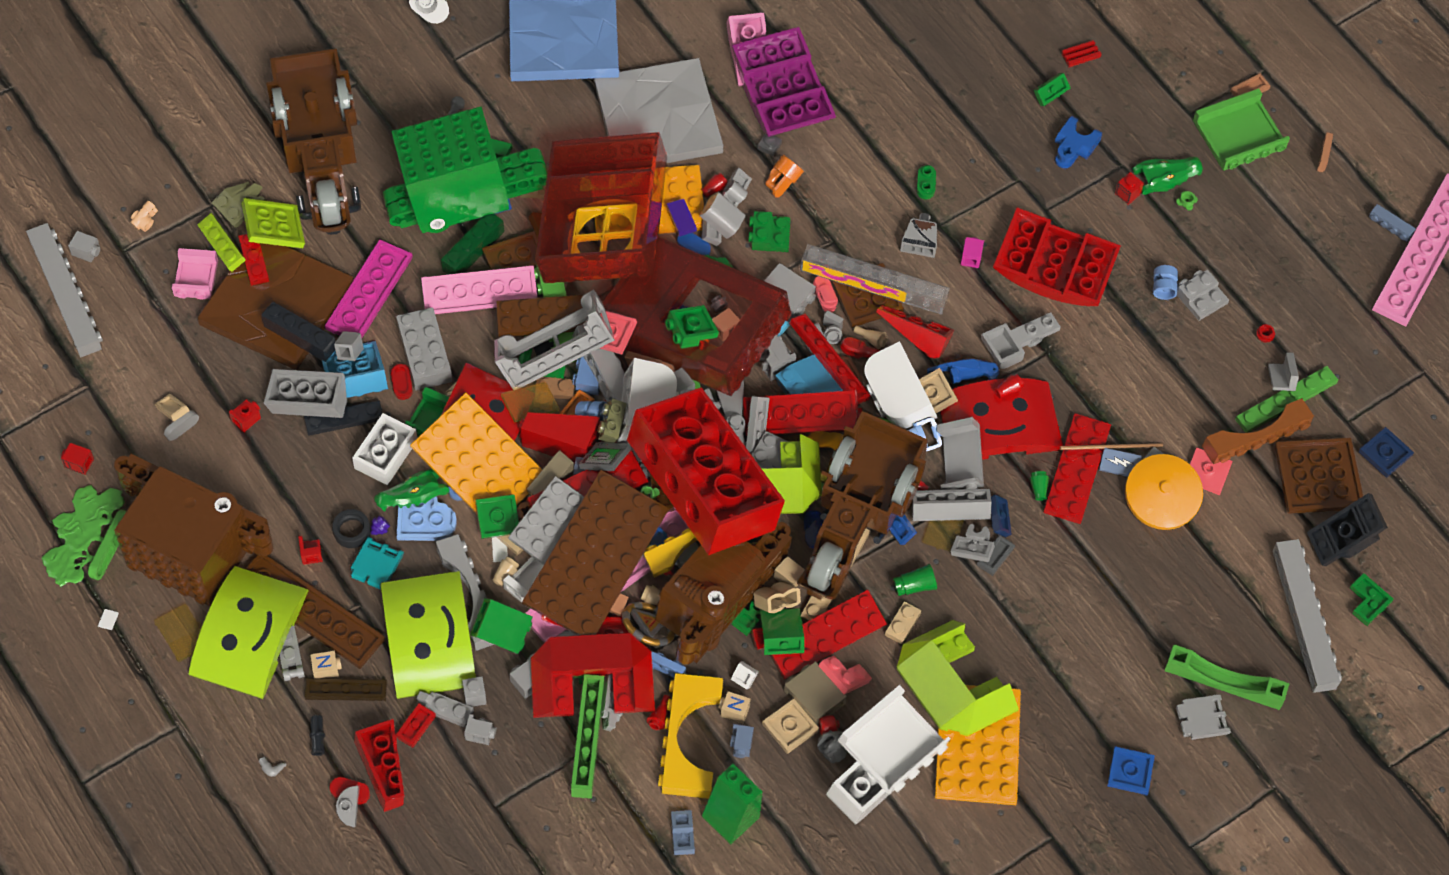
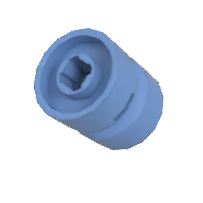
(1165, 282)
(590, 408)

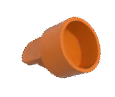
(789, 170)

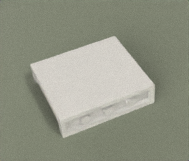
(893, 742)

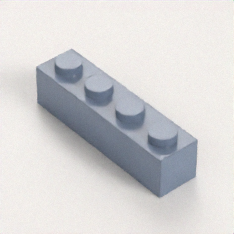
(1392, 223)

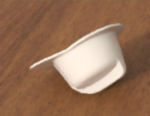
(431, 10)

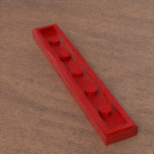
(828, 357)

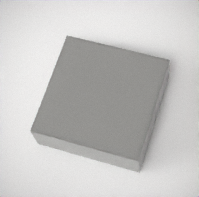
(832, 319)

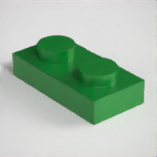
(1052, 89)

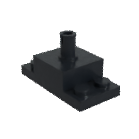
(1348, 531)

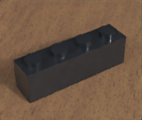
(298, 331)

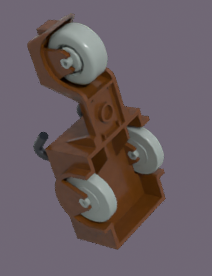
(864, 486)

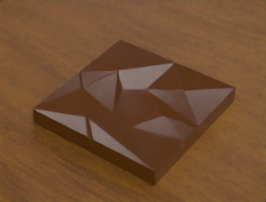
(295, 283)

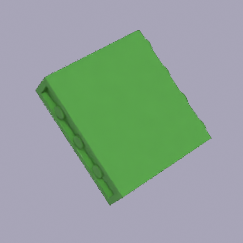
(1239, 130)

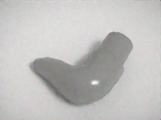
(269, 769)

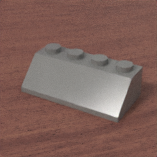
(306, 393)

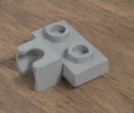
(974, 545)

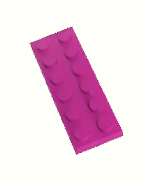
(369, 289)

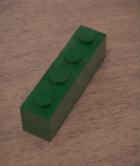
(470, 246)

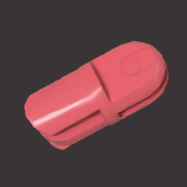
(825, 294)

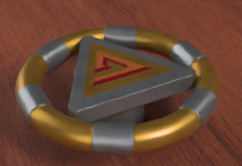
(647, 624)

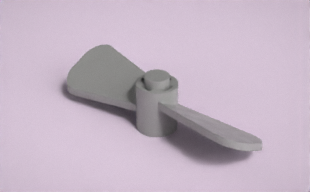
(733, 411)

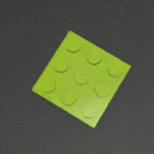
(273, 223)

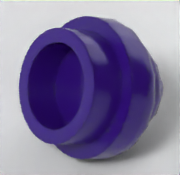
(379, 525)

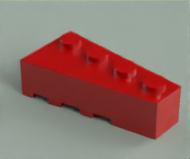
(381, 760)

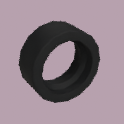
(344, 516)

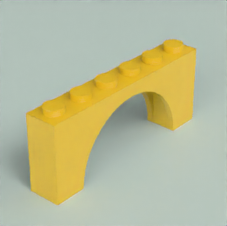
(679, 774)

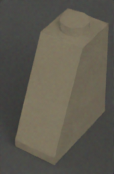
(559, 466)

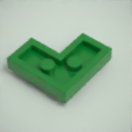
(1374, 598)

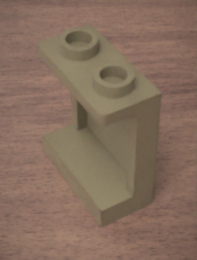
(815, 692)

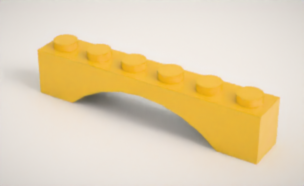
(662, 558)

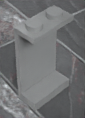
(962, 454)

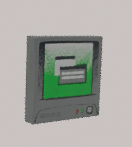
(605, 456)

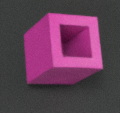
(972, 252)

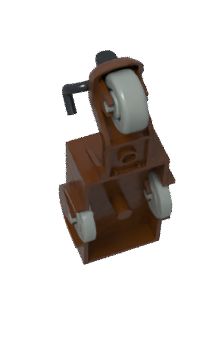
(308, 101)

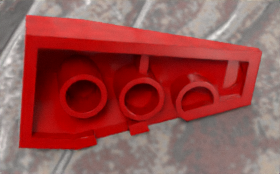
(928, 337)

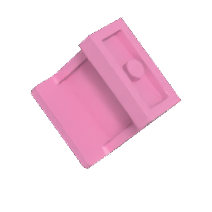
(195, 273)

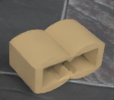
(777, 597)

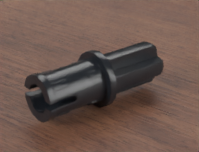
(317, 735)

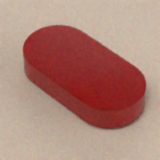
(401, 381)
(340, 784)

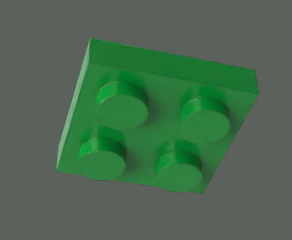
(497, 516)

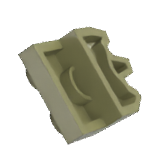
(230, 201)

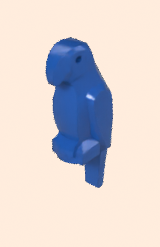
(968, 370)

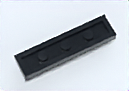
(352, 416)

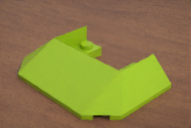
(799, 474)
(942, 692)

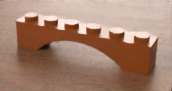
(1226, 444)

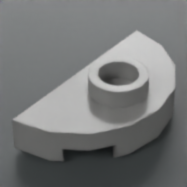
(348, 805)

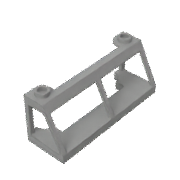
(597, 335)

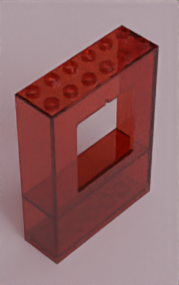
(674, 277)

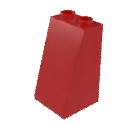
(559, 432)

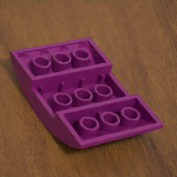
(782, 82)

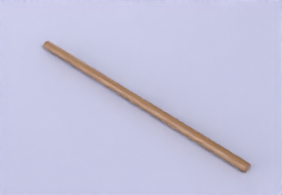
(1111, 446)

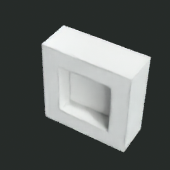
(744, 675)

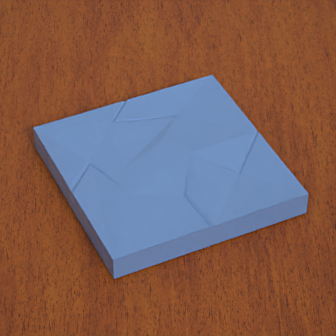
(563, 39)

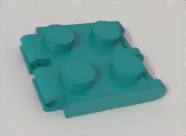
(375, 563)

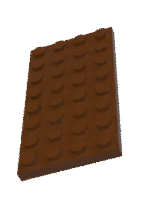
(595, 555)

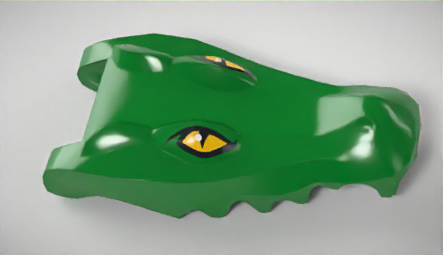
(1166, 174)
(414, 490)

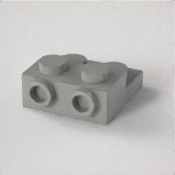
(1201, 294)

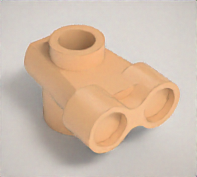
(142, 218)

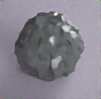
(830, 746)

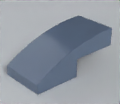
(682, 832)

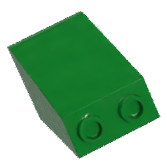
(733, 804)

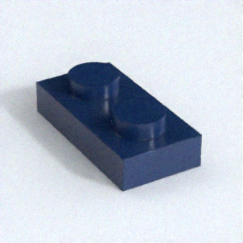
(1000, 516)

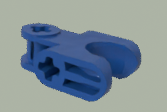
(1074, 144)

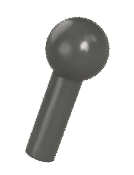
(457, 103)

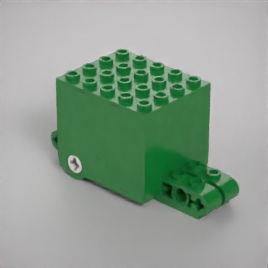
(455, 173)

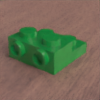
(769, 232)
(691, 326)

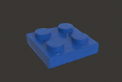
(1131, 770)

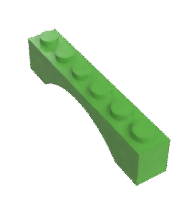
(1254, 688)

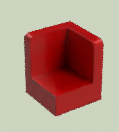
(310, 551)

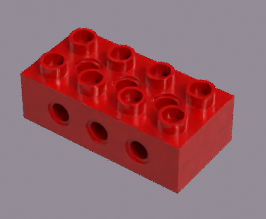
(705, 470)

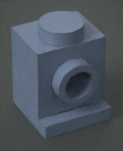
(741, 740)

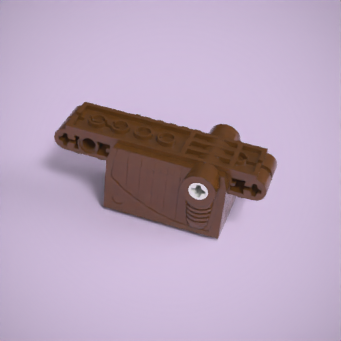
(715, 589)

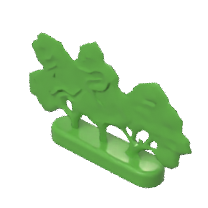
(80, 530)

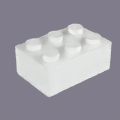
(384, 449)

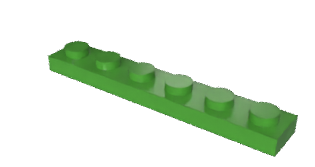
(1275, 405)

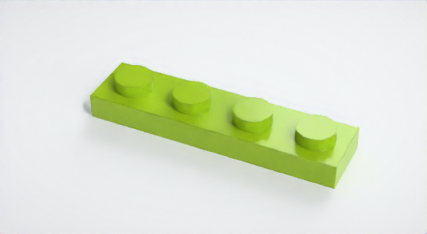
(221, 242)

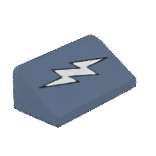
(1118, 462)

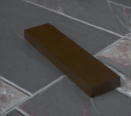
(346, 689)

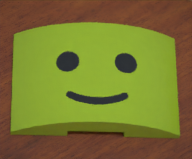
(246, 631)
(428, 634)

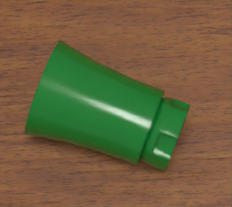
(915, 581)

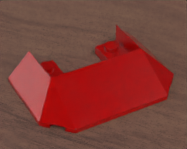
(592, 655)

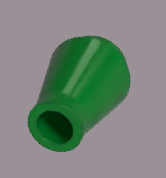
(1039, 483)

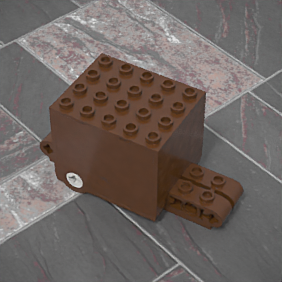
(184, 530)

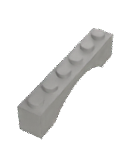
(453, 557)

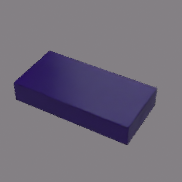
(681, 217)

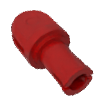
(857, 348)

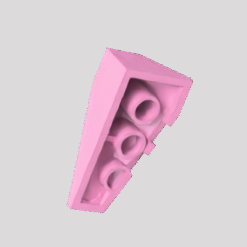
(742, 29)

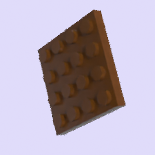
(1318, 474)

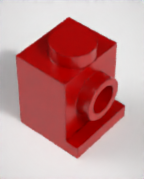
(245, 415)

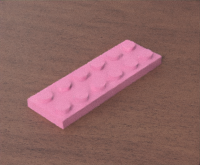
(478, 289)

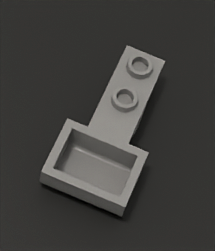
(722, 208)
(1007, 344)

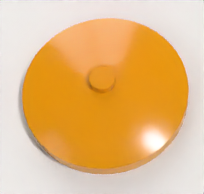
(1163, 491)

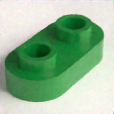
(926, 180)

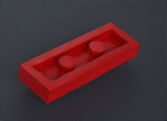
(254, 261)

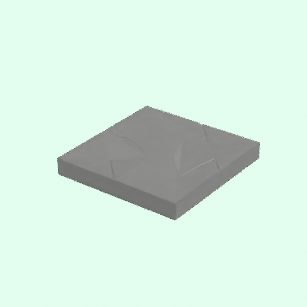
(663, 100)

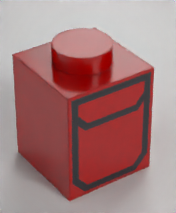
(1129, 188)
(77, 458)

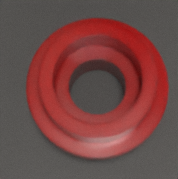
(1269, 330)

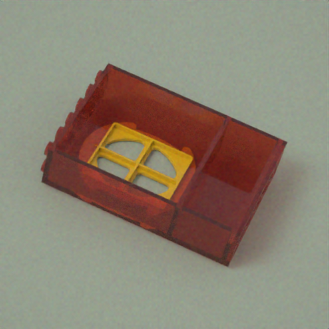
(601, 179)

